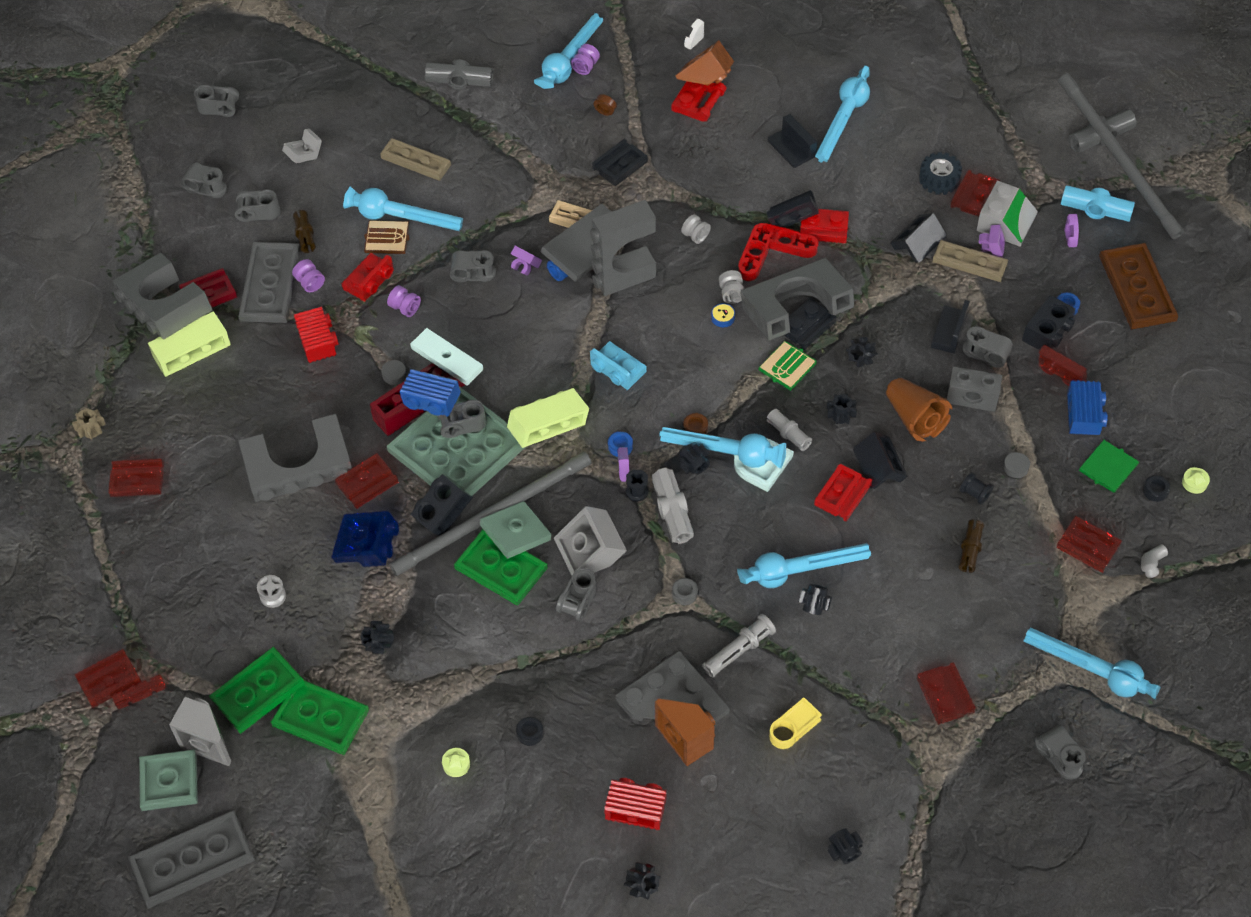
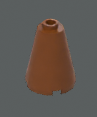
(918, 408)

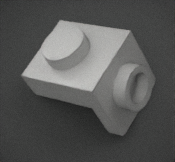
(303, 149)

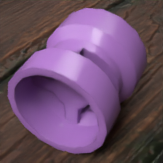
(585, 59)
(307, 274)
(406, 302)

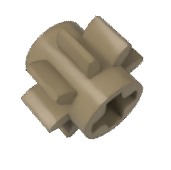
(88, 423)

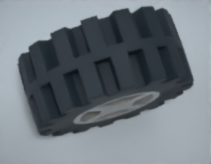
(940, 173)

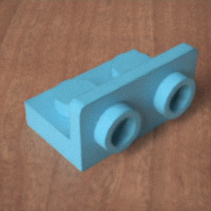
(617, 365)

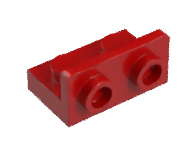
(368, 276)

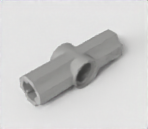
(672, 505)

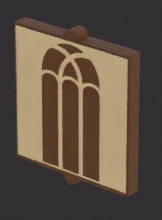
(386, 237)

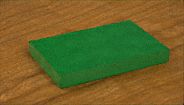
(506, 577)
(257, 690)
(321, 717)

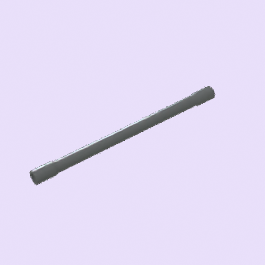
(1167, 220)
(411, 559)

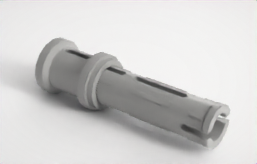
(748, 638)

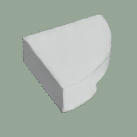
(696, 35)

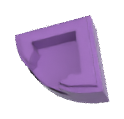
(1071, 230)
(623, 463)

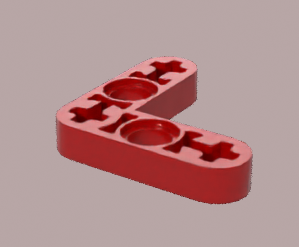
(771, 241)

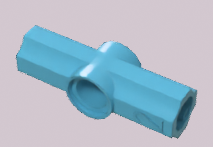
(1097, 203)

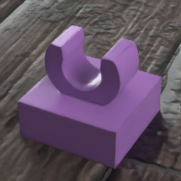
(994, 241)
(525, 258)

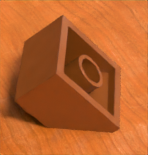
(708, 66)
(685, 728)

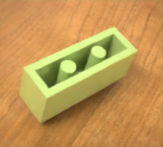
(189, 344)
(547, 417)

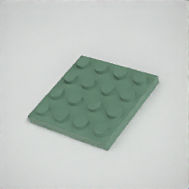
(465, 459)

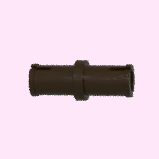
(304, 231)
(971, 546)

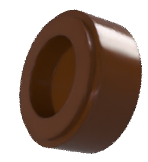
(605, 104)
(695, 423)

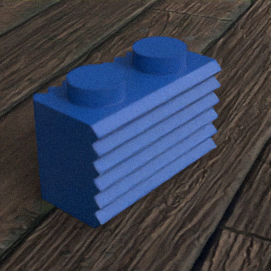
(429, 392)
(1085, 407)

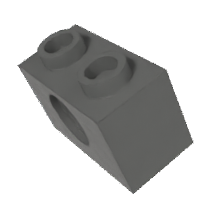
(974, 389)

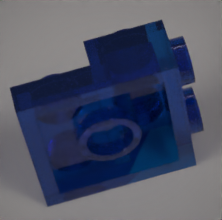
(365, 538)

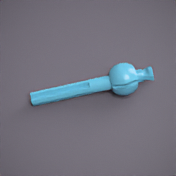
(557, 66)
(853, 94)
(375, 204)
(752, 449)
(773, 570)
(1123, 678)

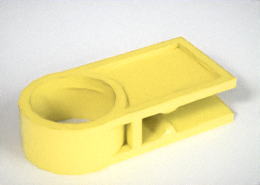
(799, 720)

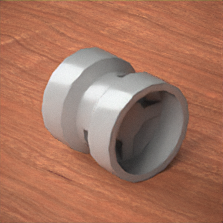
(731, 286)

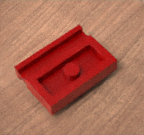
(827, 225)
(843, 492)

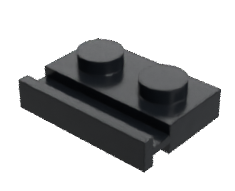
(619, 162)
(809, 323)

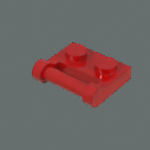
(692, 96)

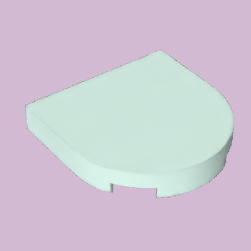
(764, 476)

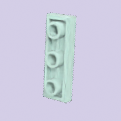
(446, 356)

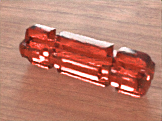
(139, 692)

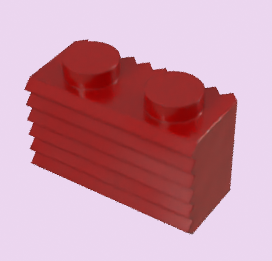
(315, 334)
(635, 803)

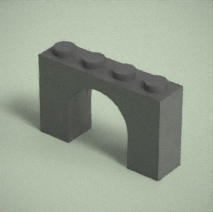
(610, 234)
(815, 280)
(165, 314)
(272, 480)

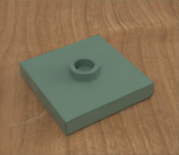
(515, 529)
(168, 780)

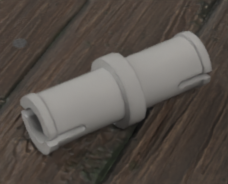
(789, 429)

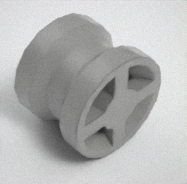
(695, 229)
(265, 588)

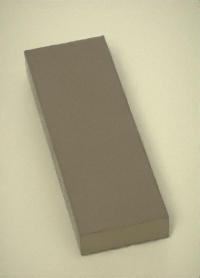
(415, 159)
(970, 261)

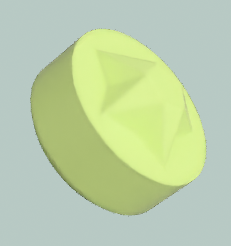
(1195, 480)
(456, 762)

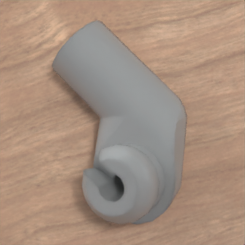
(1150, 559)

